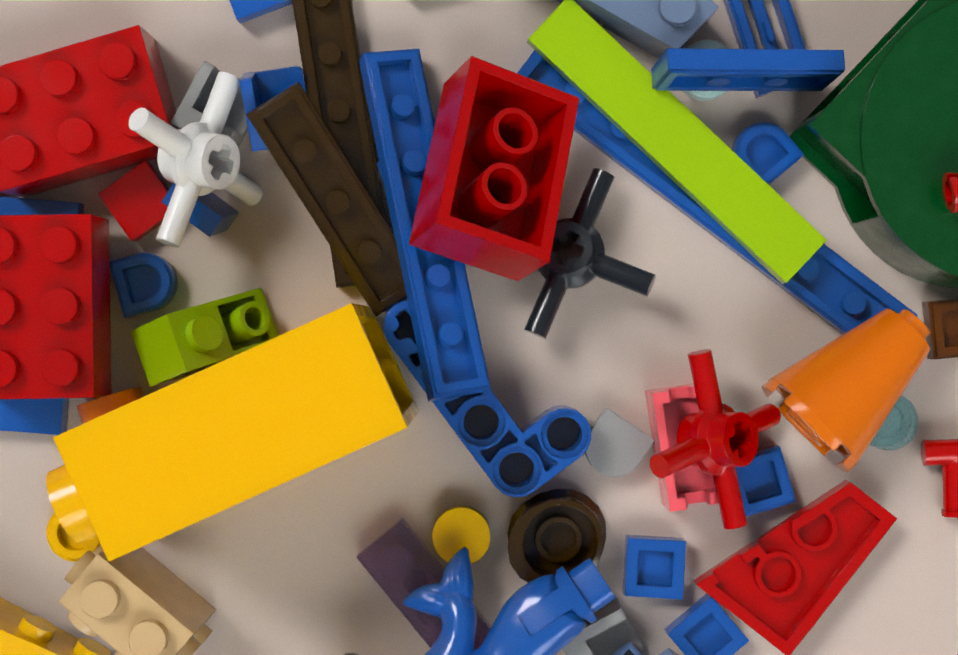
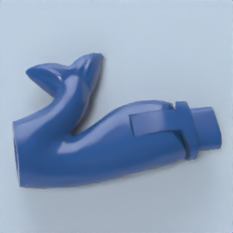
(532, 621)

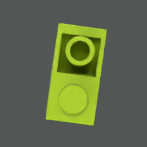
(203, 335)

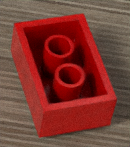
(72, 110)
(495, 170)
(54, 306)

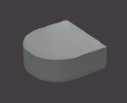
(616, 445)

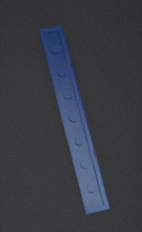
(823, 284)

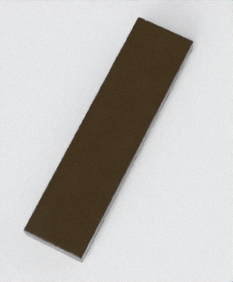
(332, 195)

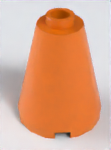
(852, 383)

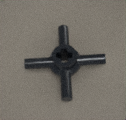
(591, 263)

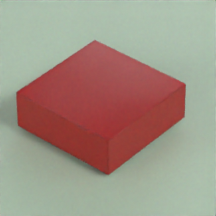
(137, 201)

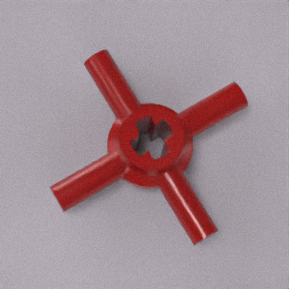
(716, 439)

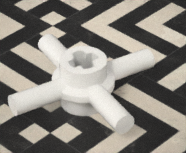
(197, 158)

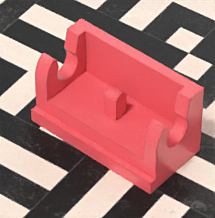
(665, 412)

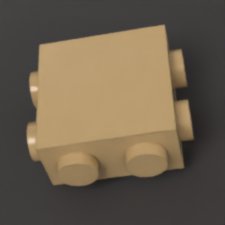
(135, 605)

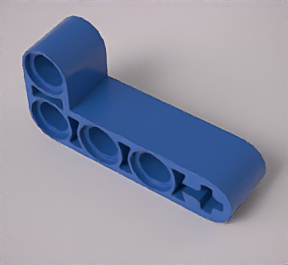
(507, 436)

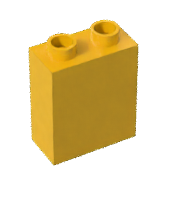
(230, 432)

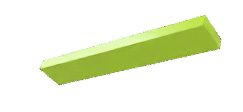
(676, 141)

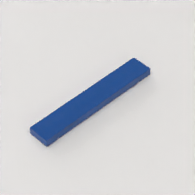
(433, 284)

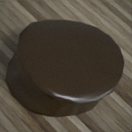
(555, 532)

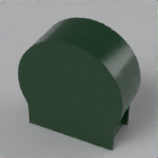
(892, 138)

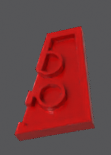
(799, 566)

